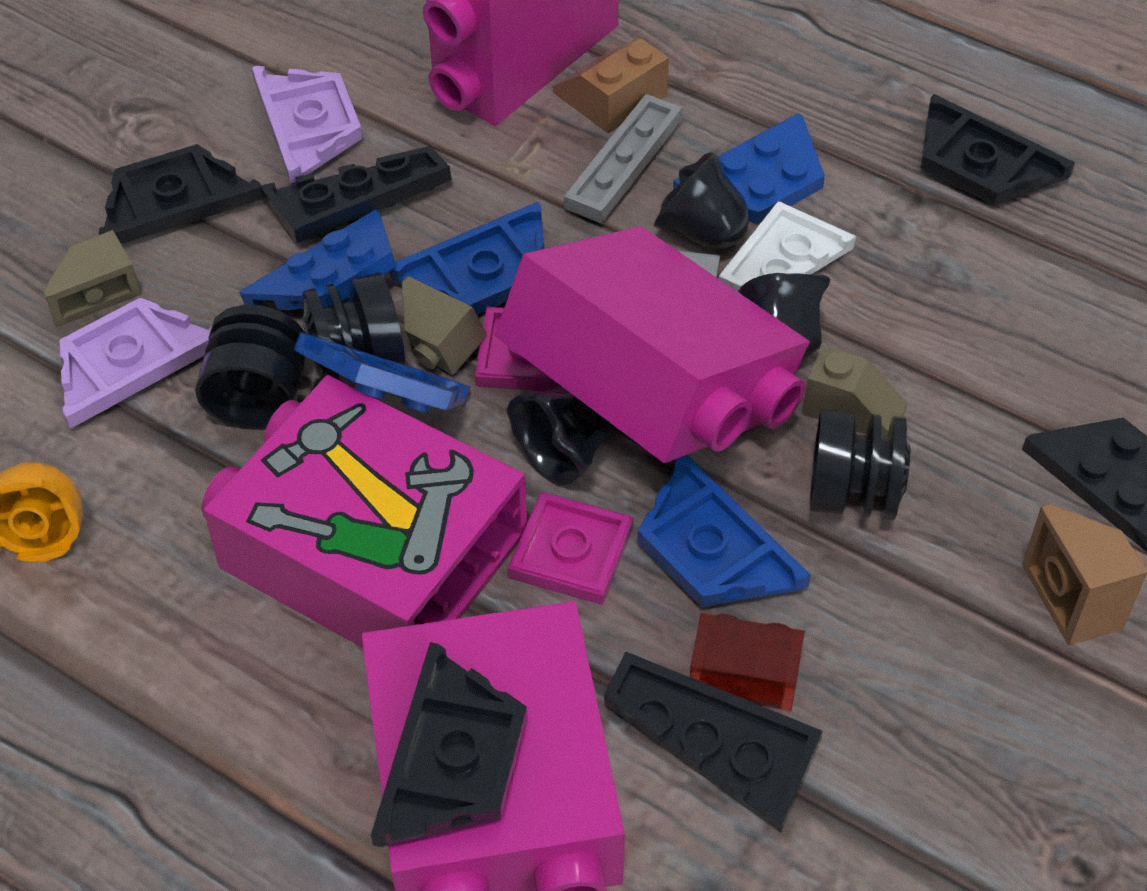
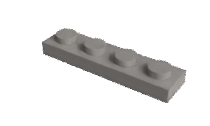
(622, 158)

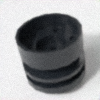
(362, 323)
(249, 366)
(859, 464)

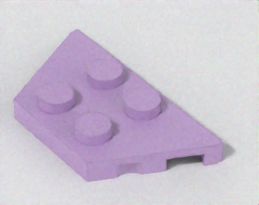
(307, 117)
(124, 356)

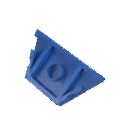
(774, 167)
(341, 256)
(478, 263)
(379, 375)
(714, 543)

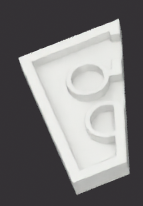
(787, 244)

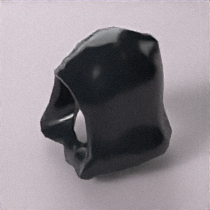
(705, 206)
(792, 300)
(557, 432)

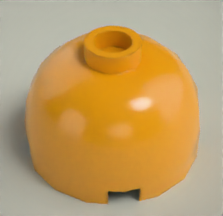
(38, 511)

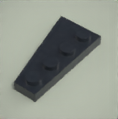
(353, 193)
(726, 739)

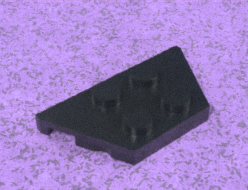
(986, 156)
(173, 192)
(1103, 467)
(451, 754)

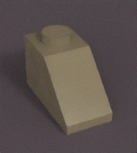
(90, 279)
(439, 326)
(853, 385)

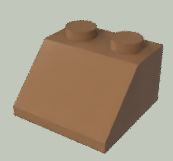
(616, 83)
(1083, 573)

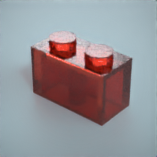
(748, 659)

